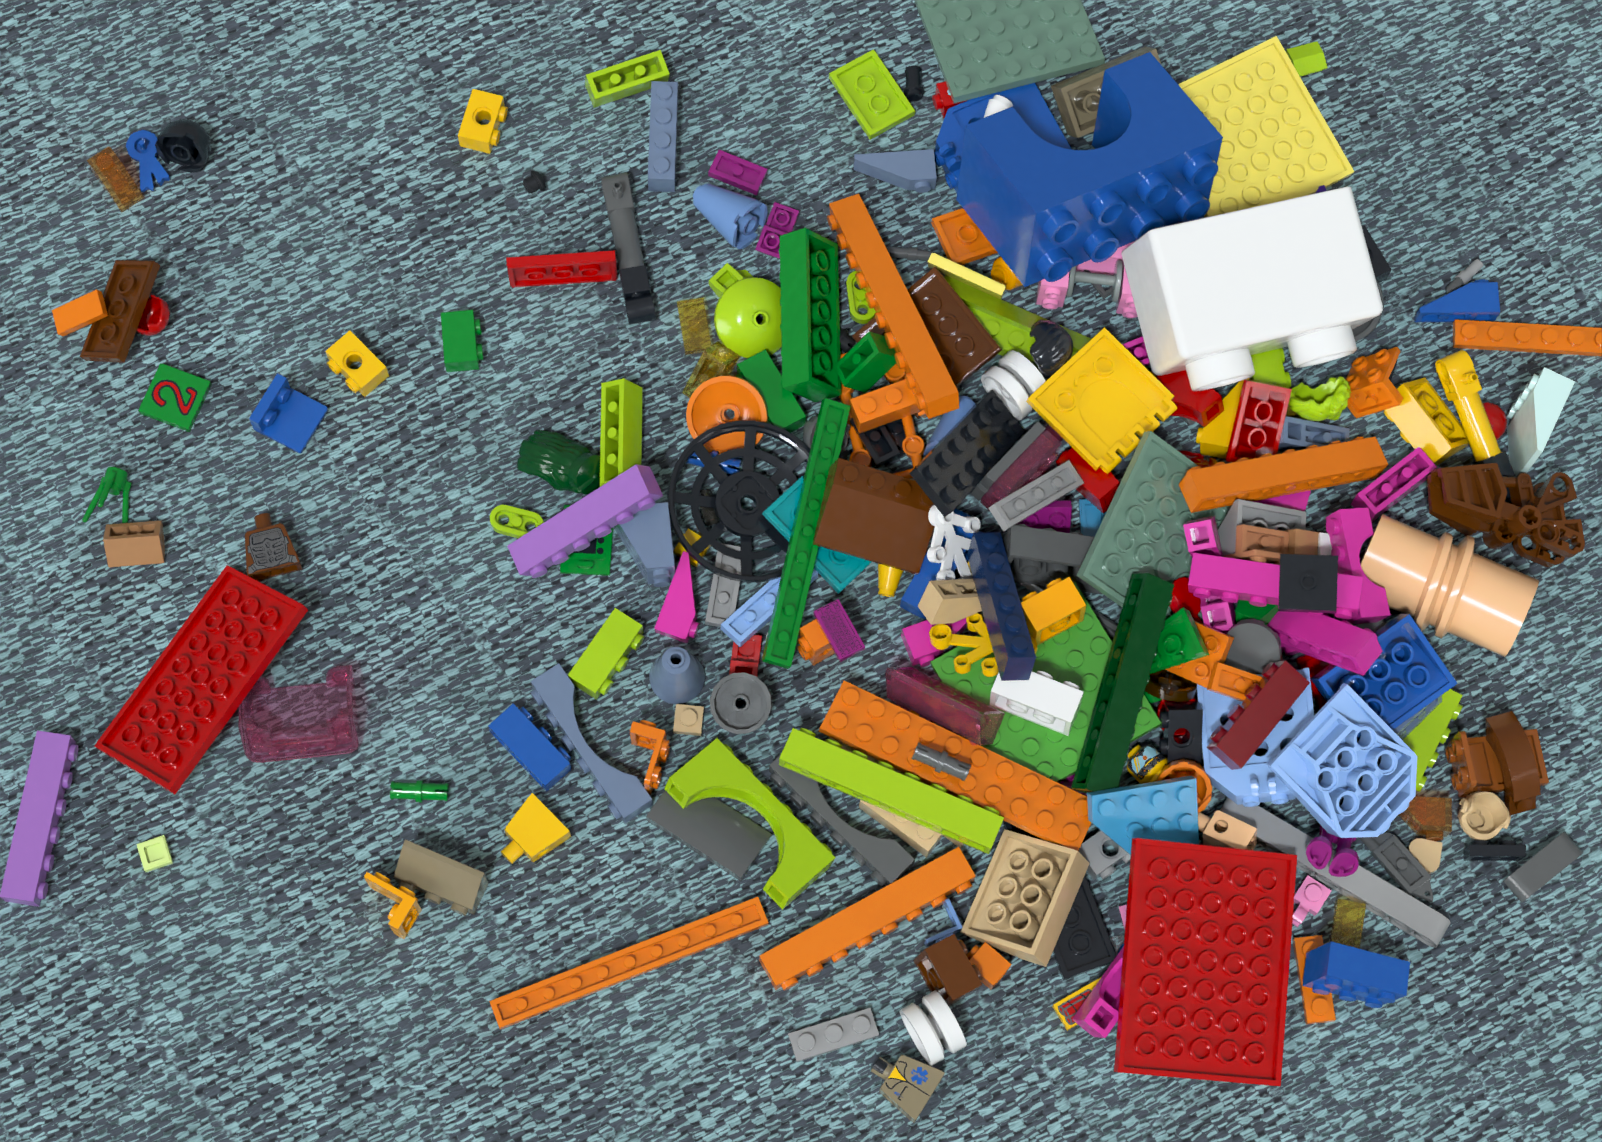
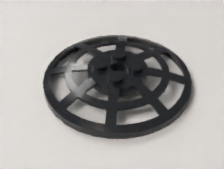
(731, 491)

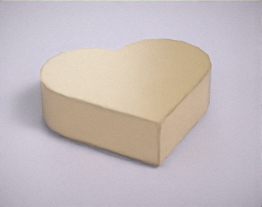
(1427, 853)

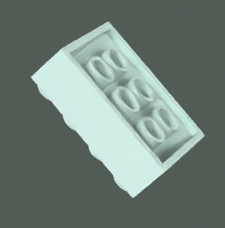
(1535, 417)

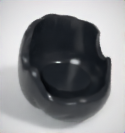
(1052, 346)

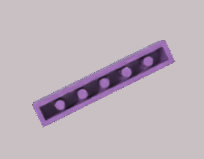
(585, 520)
(38, 819)

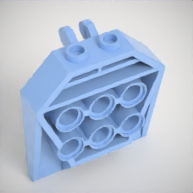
(1315, 750)
(1255, 780)

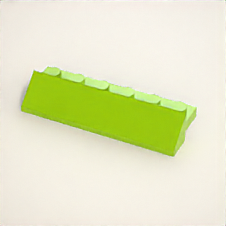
(1006, 322)

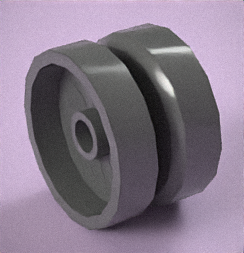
(757, 703)

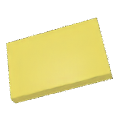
(966, 276)

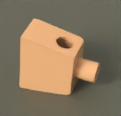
(1235, 832)

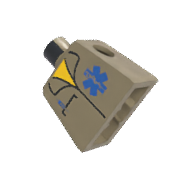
(907, 1084)

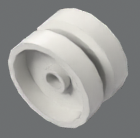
(1013, 382)
(933, 1028)

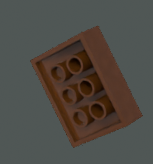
(874, 516)

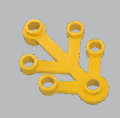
(942, 638)

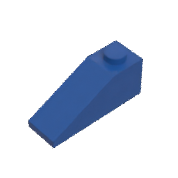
(1471, 302)

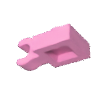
(1309, 898)

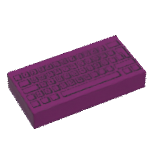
(839, 630)

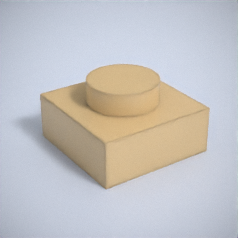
(688, 719)

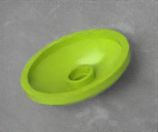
(737, 315)

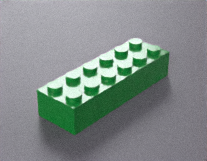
(809, 315)

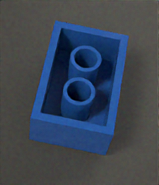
(1356, 974)

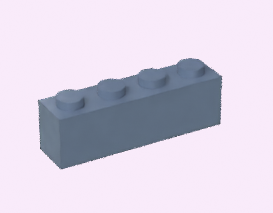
(663, 136)

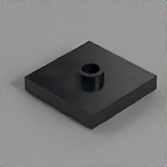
(1308, 583)

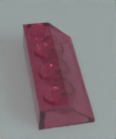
(943, 704)

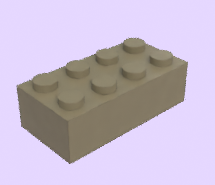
(1080, 95)

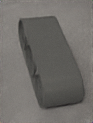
(1543, 867)

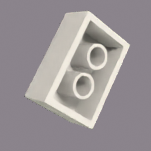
(1039, 700)

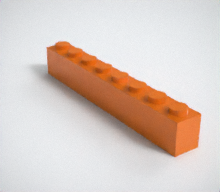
(1282, 473)
(867, 918)

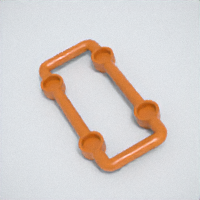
(912, 445)

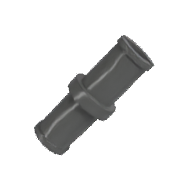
(941, 761)

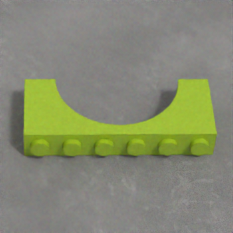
(720, 774)

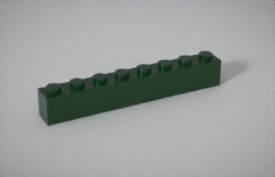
(1123, 683)

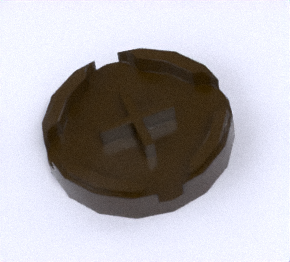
(1170, 687)

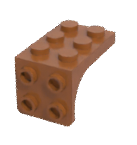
(1477, 765)

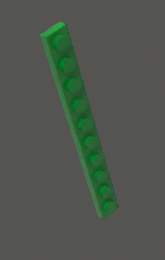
(801, 552)

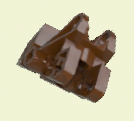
(1474, 501)

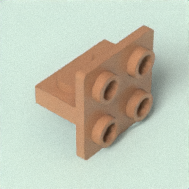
(1260, 544)

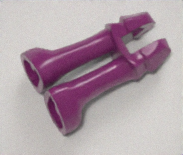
(1345, 860)

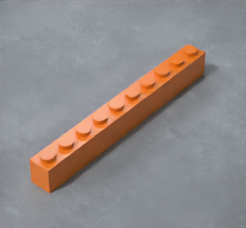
(893, 307)

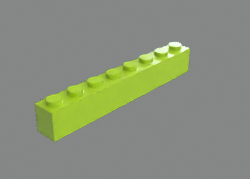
(890, 790)

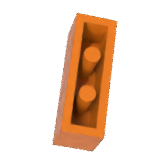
(883, 406)

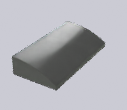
(712, 832)

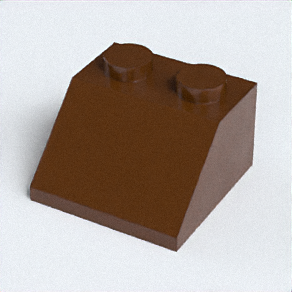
(948, 969)

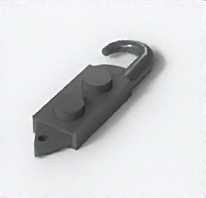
(1400, 865)

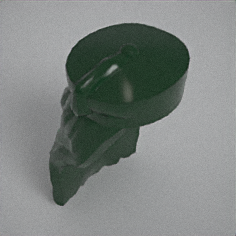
(560, 462)

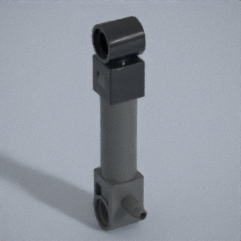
(628, 248)

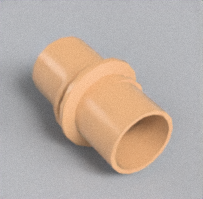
(1448, 585)

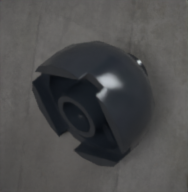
(184, 144)

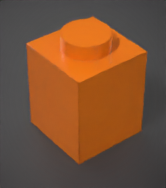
(990, 964)

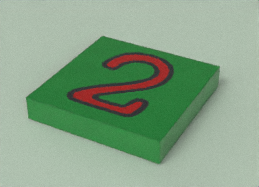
(175, 397)

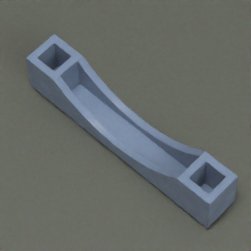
(622, 790)

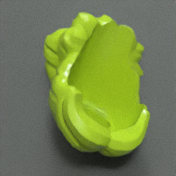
(1322, 402)

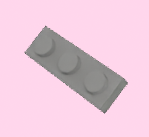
(723, 590)
(833, 1035)

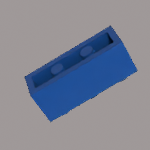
(530, 746)

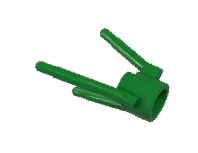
(111, 483)

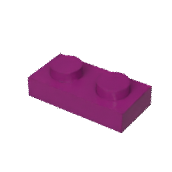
(737, 172)

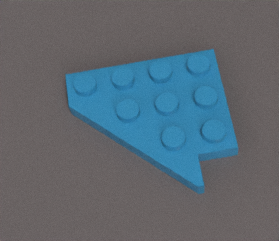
(1147, 811)

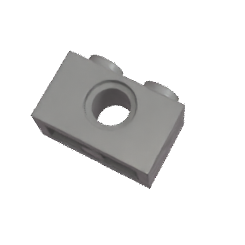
(1100, 863)

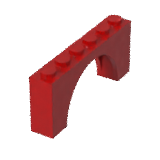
(1195, 405)

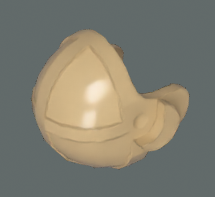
(1483, 815)

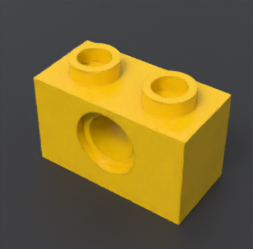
(482, 107)
(350, 350)

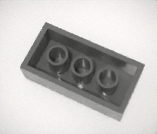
(1046, 555)

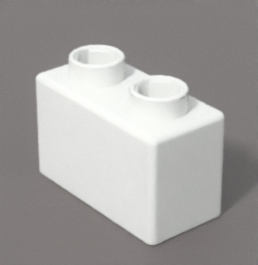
(1253, 285)

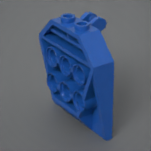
(1025, 100)

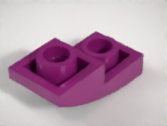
(780, 222)

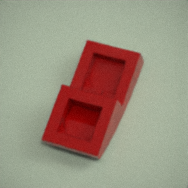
(746, 657)

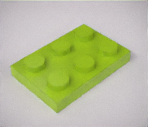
(871, 94)

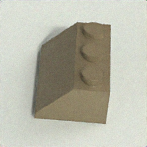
(440, 878)

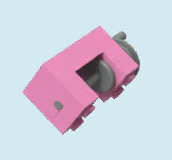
(1109, 272)

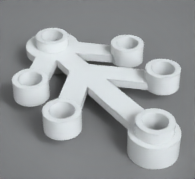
(953, 545)

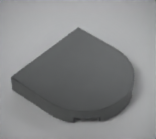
(1253, 646)

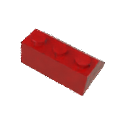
(1258, 420)

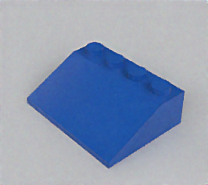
(1400, 680)

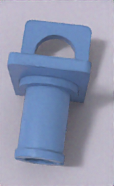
(954, 930)

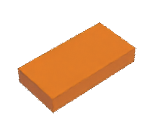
(79, 313)

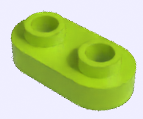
(857, 300)
(517, 522)

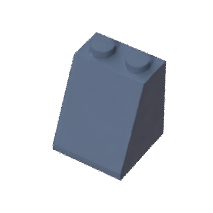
(650, 543)

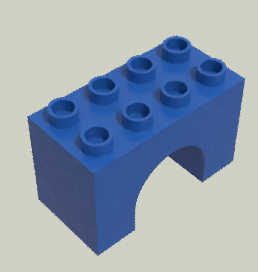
(1068, 206)

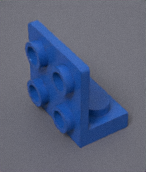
(287, 415)

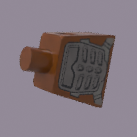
(269, 550)

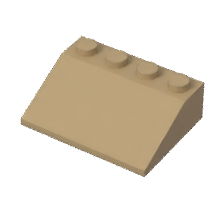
(1026, 896)

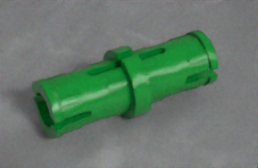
(419, 791)

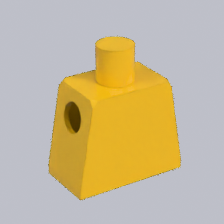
(533, 831)

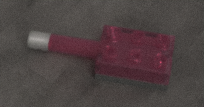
(1020, 465)

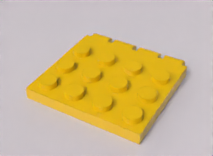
(1103, 401)

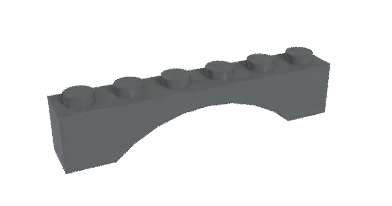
(882, 856)

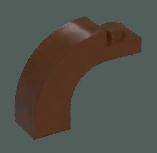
(1516, 761)

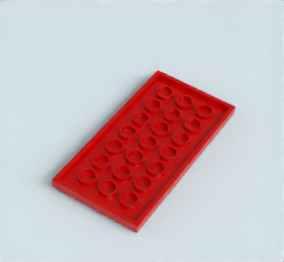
(201, 679)

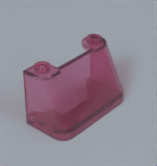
(300, 719)

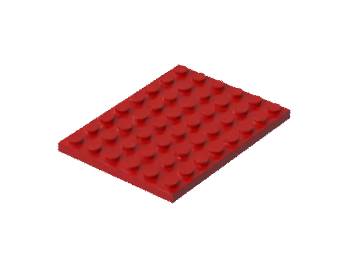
(1205, 962)

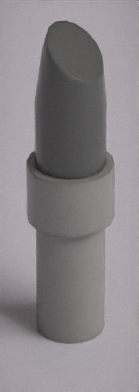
(1464, 276)

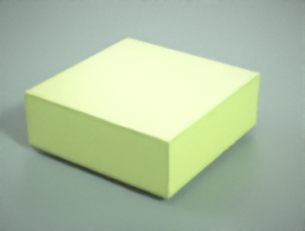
(154, 853)

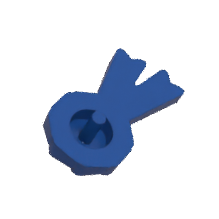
(142, 149)

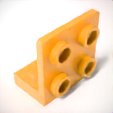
(403, 915)

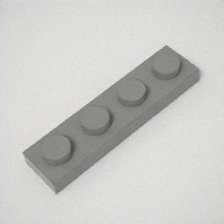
(1036, 495)

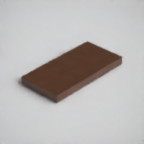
(125, 302)

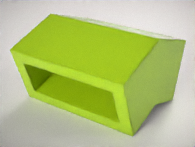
(1307, 58)

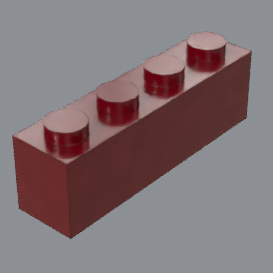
(1258, 714)

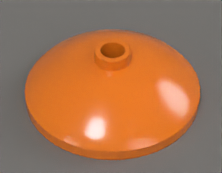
(709, 406)

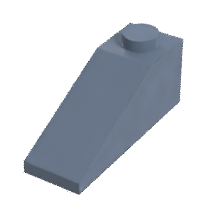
(903, 169)
(1301, 433)

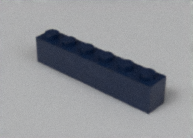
(1001, 606)

